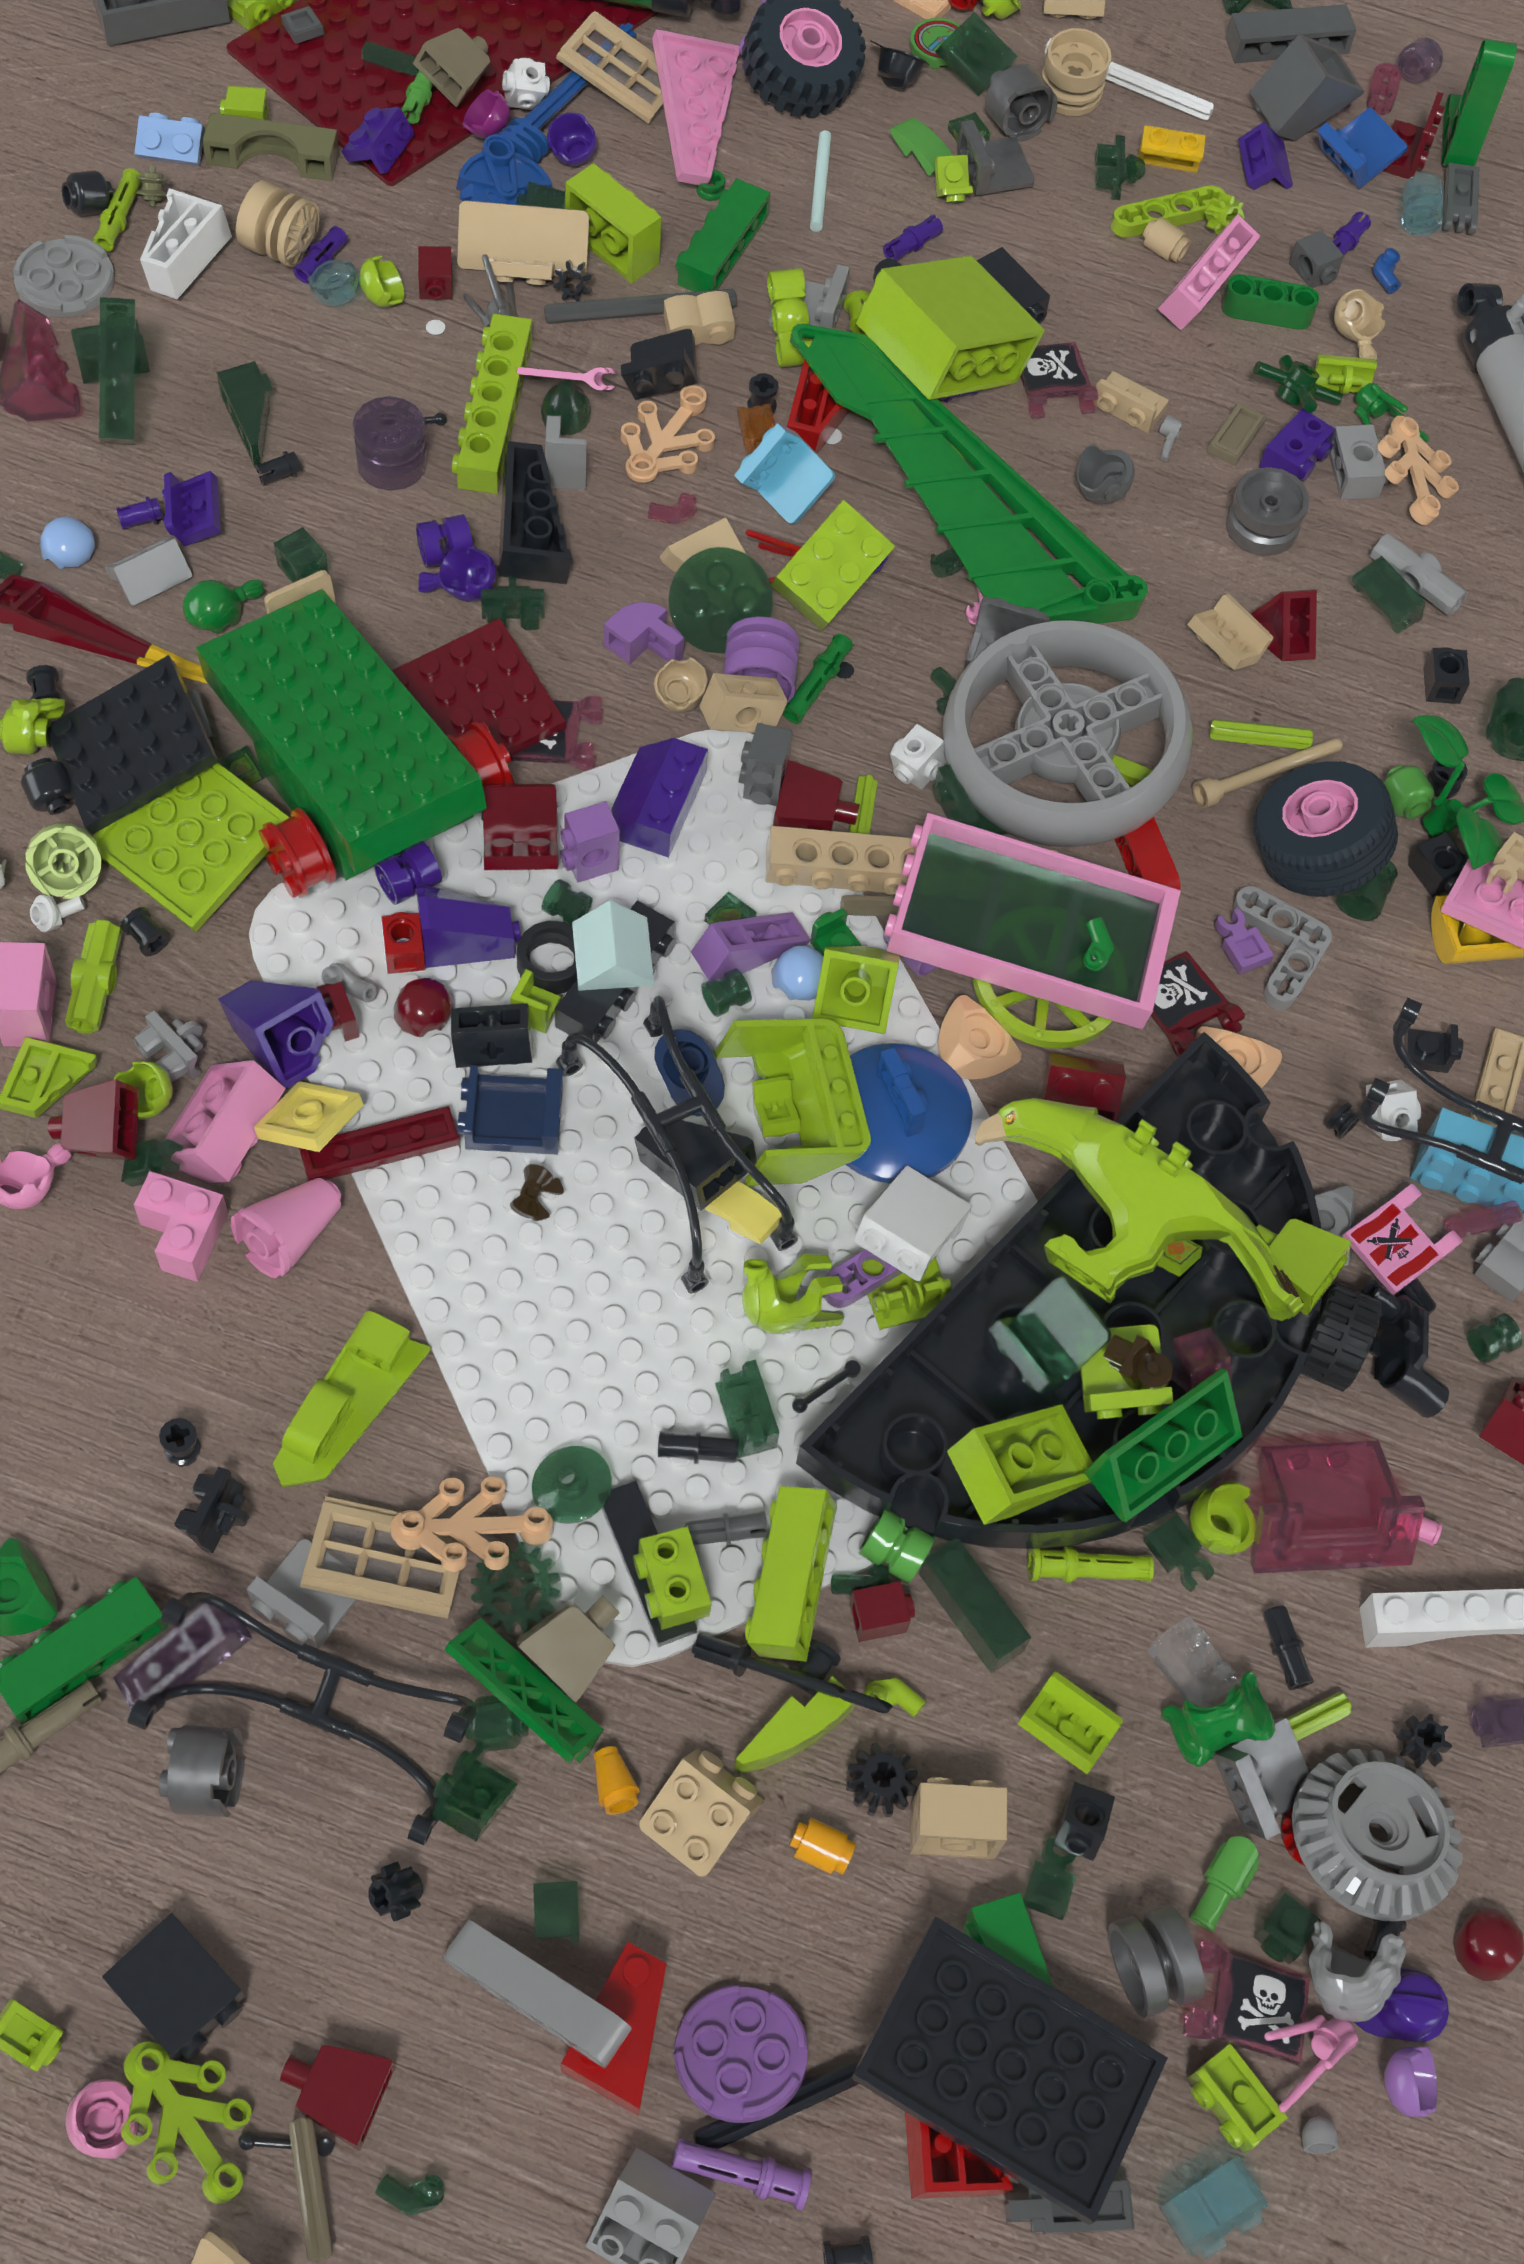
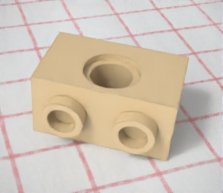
(742, 702)

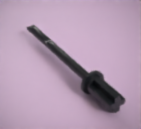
(739, 1659)

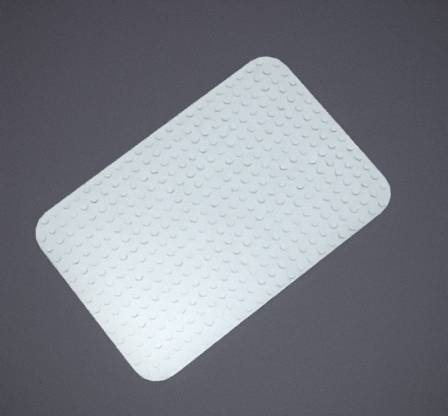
(583, 1316)

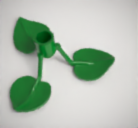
(1478, 834)

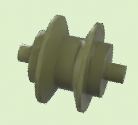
(152, 186)

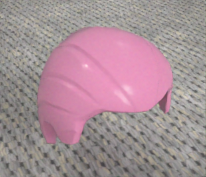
(28, 1177)

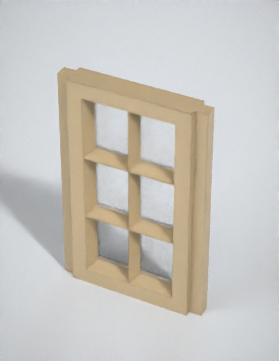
(615, 65)
(361, 1561)

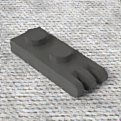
(1461, 197)

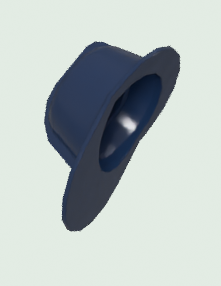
(699, 1057)

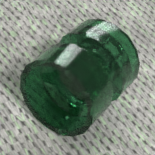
(1369, 900)

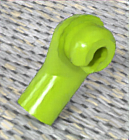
(896, 1693)

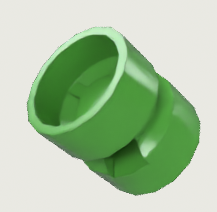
(896, 1545)

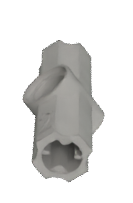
(1422, 573)

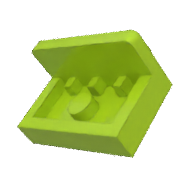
(1070, 1722)
(1236, 2099)

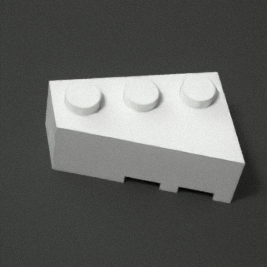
(183, 243)

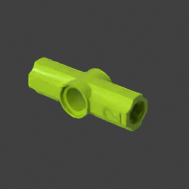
(93, 977)

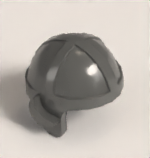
(1104, 474)

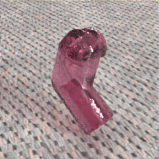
(676, 513)

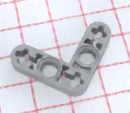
(1298, 945)

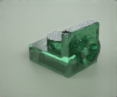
(1286, 1930)

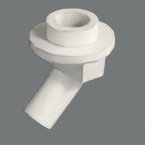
(48, 914)

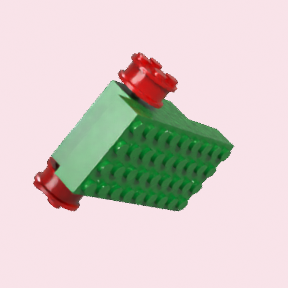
(343, 744)

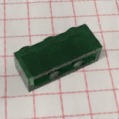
(974, 1605)

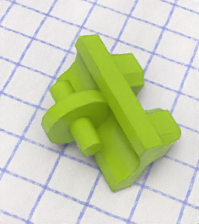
(1344, 373)

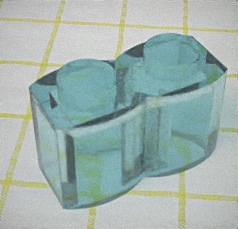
(1214, 2208)

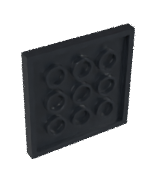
(131, 744)

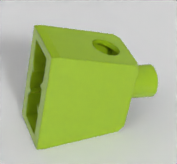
(1307, 1257)

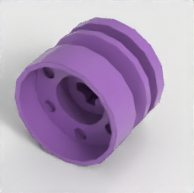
(763, 649)

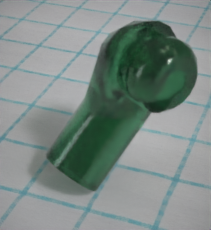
(847, 1583)
(413, 2198)

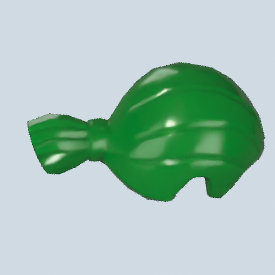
(216, 605)

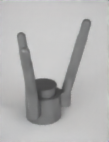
(498, 304)

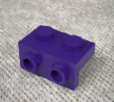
(379, 138)
(191, 507)

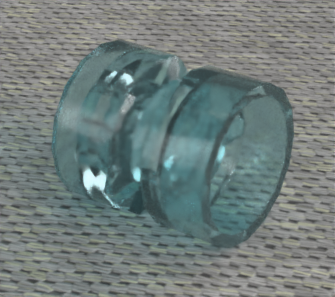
(1422, 204)

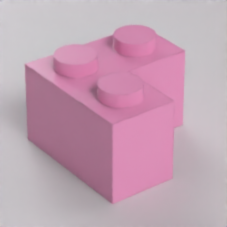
(189, 1222)

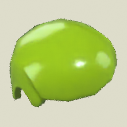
(381, 282)
(153, 1085)

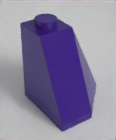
(464, 928)
(280, 1026)

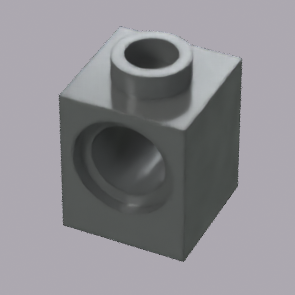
(1316, 259)

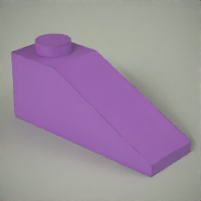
(747, 943)

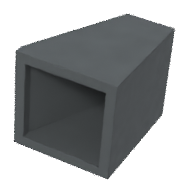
(1304, 88)

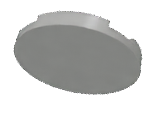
(63, 276)

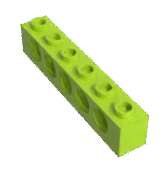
(493, 404)

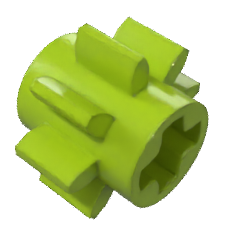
(1221, 212)

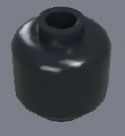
(86, 193)
(47, 786)

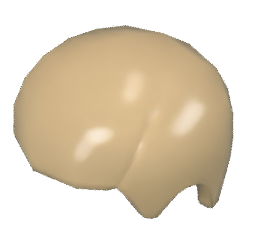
(681, 685)

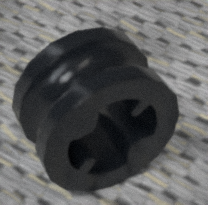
(1343, 1120)

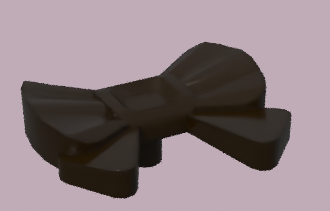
(537, 1180)

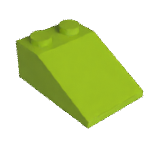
(1020, 1463)

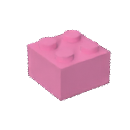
(26, 993)

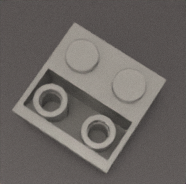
(650, 2214)

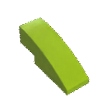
(793, 1730)

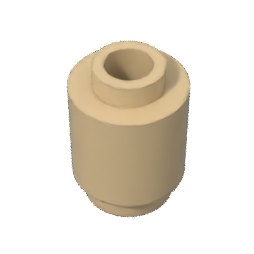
(1166, 240)

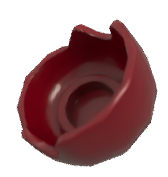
(423, 1006)
(1489, 1945)

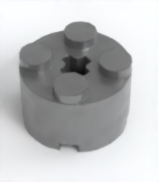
(1020, 101)
(202, 1770)

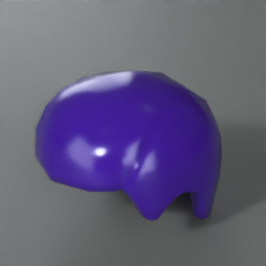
(572, 139)

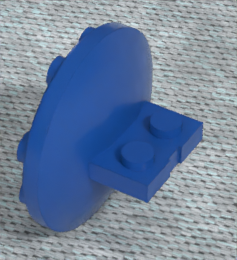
(912, 1109)

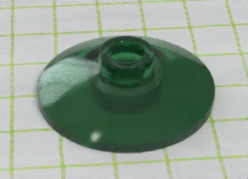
(580, 1497)

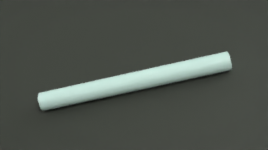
(820, 181)

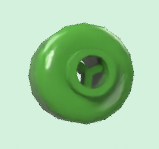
(1409, 791)

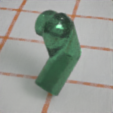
(945, 683)

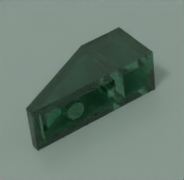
(247, 402)

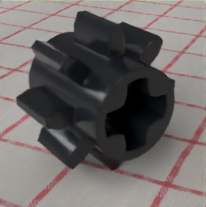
(569, 289)
(1414, 1745)
(395, 1891)

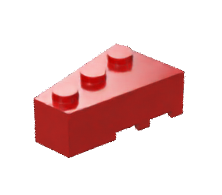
(946, 2169)

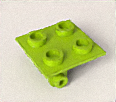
(904, 1298)

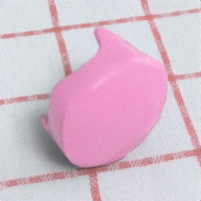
(97, 2118)

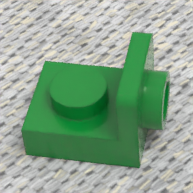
(832, 931)

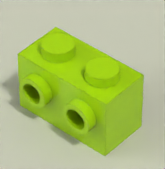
(673, 1578)

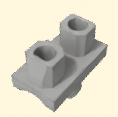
(179, 1057)

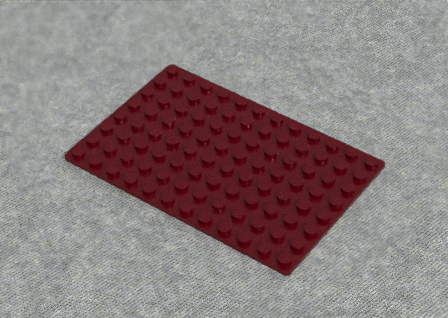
(337, 88)

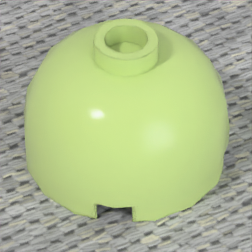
(63, 860)

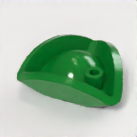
(25, 1591)

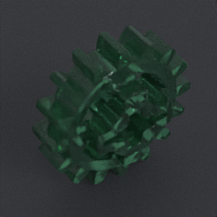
(520, 1605)

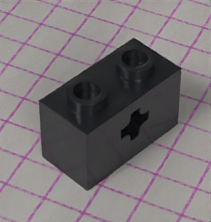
(491, 1035)

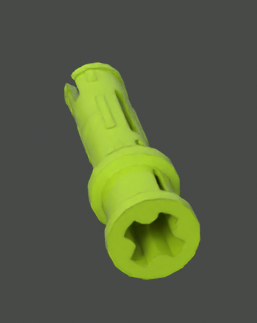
(1070, 1565)

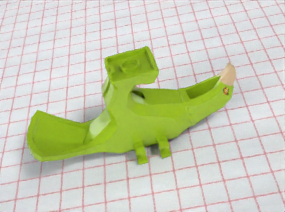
(1144, 1193)

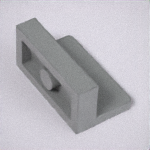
(564, 457)
(150, 570)

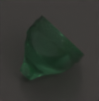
(569, 403)

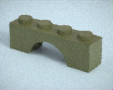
(236, 139)

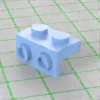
(169, 139)

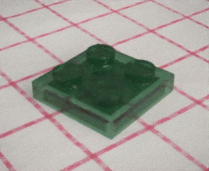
(975, 53)

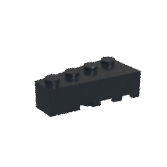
(530, 525)

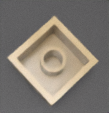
(958, 1819)

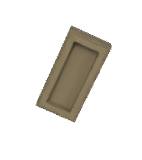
(1236, 434)

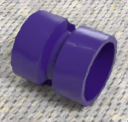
(455, 534)
(402, 873)

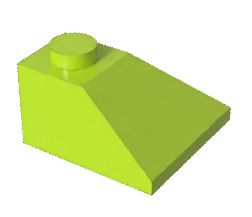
(856, 987)

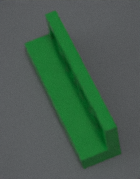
(525, 1691)

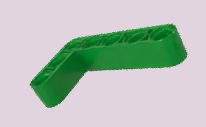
(1471, 114)

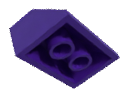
(659, 794)

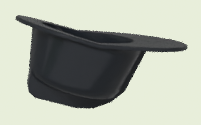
(899, 67)

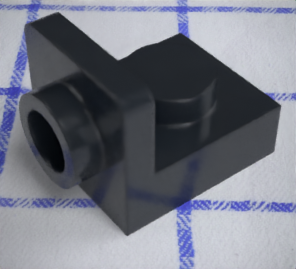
(1433, 1049)

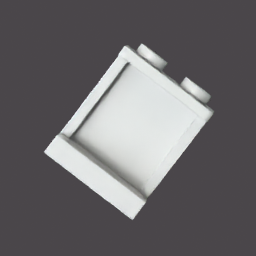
(912, 1222)

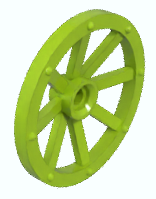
(1037, 1035)

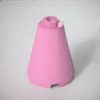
(285, 1225)

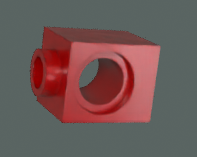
(407, 955)

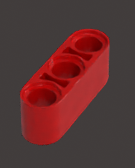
(1148, 856)

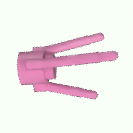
(1329, 2042)

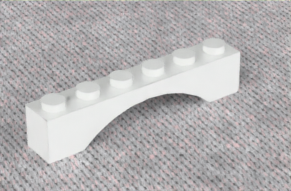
(1437, 1615)

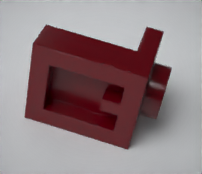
(340, 1010)

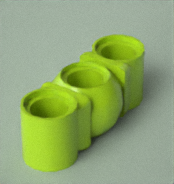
(787, 297)

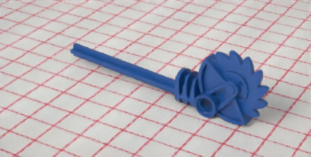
(512, 155)

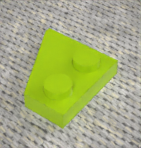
(43, 1076)

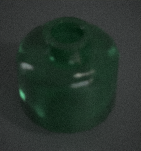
(496, 1725)

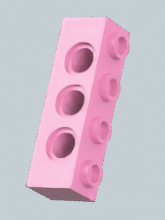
(1209, 272)

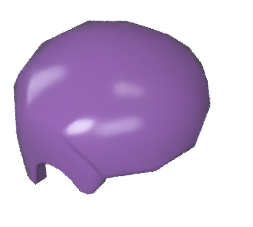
(1412, 2081)

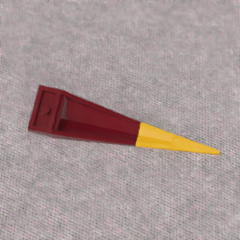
(49, 615)

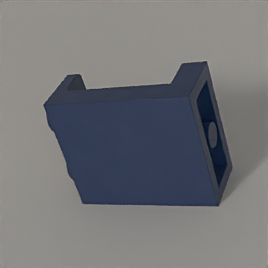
(511, 1112)

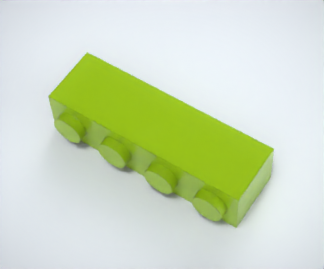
(791, 1573)

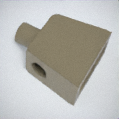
(453, 63)
(571, 1644)

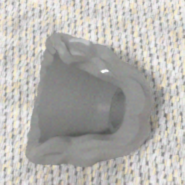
(1350, 1985)

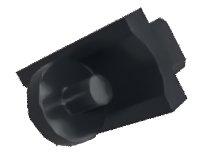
(217, 1511)

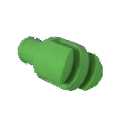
(1226, 1880)

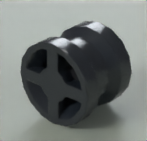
(1439, 783)

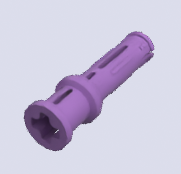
(762, 2176)

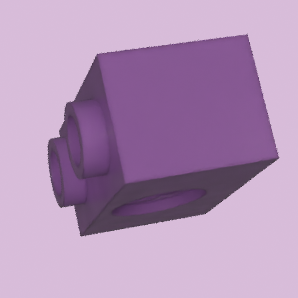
(590, 842)

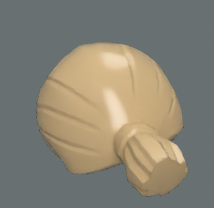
(1360, 320)

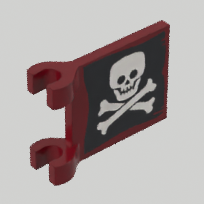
(1189, 999)

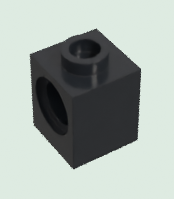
(1446, 675)
(1429, 859)
(1084, 1821)

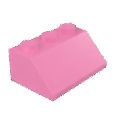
(221, 1120)

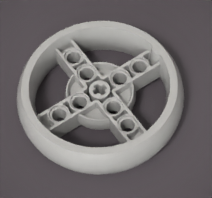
(1068, 733)

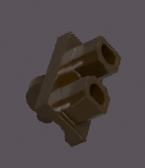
(1139, 1363)

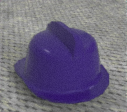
(1413, 2012)

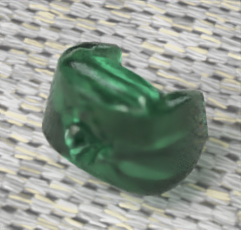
(945, 563)

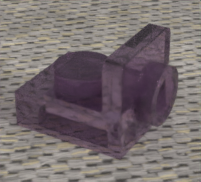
(1499, 1722)

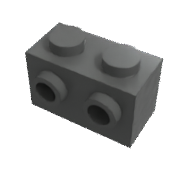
(765, 764)

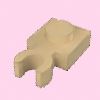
(1509, 863)

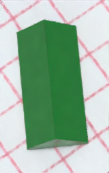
(1168, 1447)

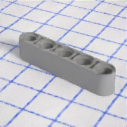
(537, 1993)

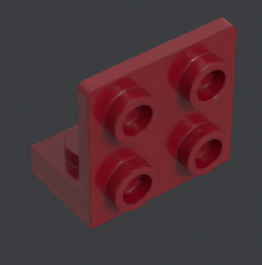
(1416, 140)
(520, 827)

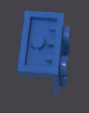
(1362, 147)

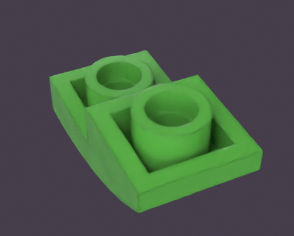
(920, 140)

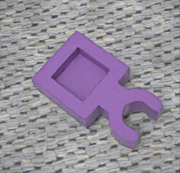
(1243, 947)

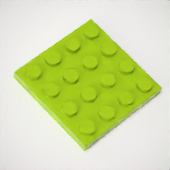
(191, 843)

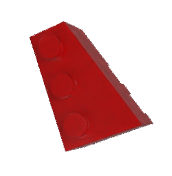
(814, 410)
(633, 1995)

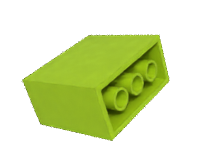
(949, 326)

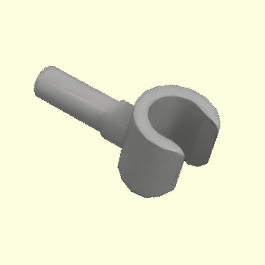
(1171, 429)

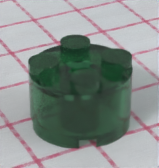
(1506, 720)

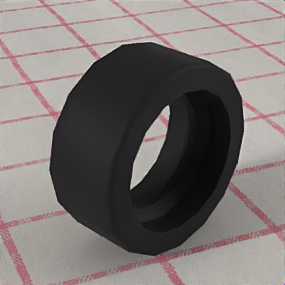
(541, 934)

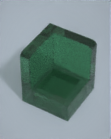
(556, 1910)

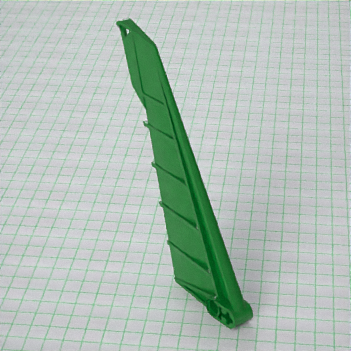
(978, 526)

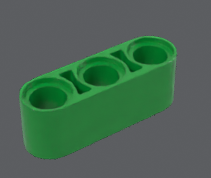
(1270, 301)

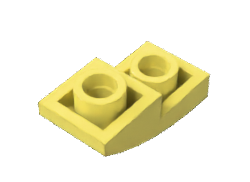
(746, 1212)

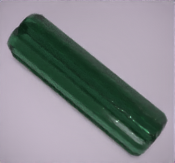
(389, 58)

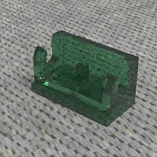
(1390, 593)
(747, 1409)

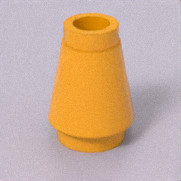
(615, 1783)

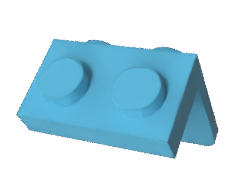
(786, 473)

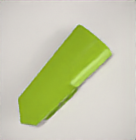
(348, 1399)

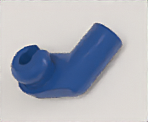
(1384, 270)

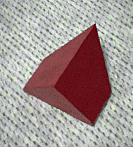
(1292, 623)

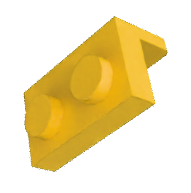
(1171, 148)

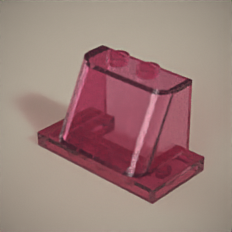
(1332, 1509)

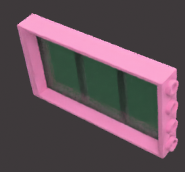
(1021, 917)

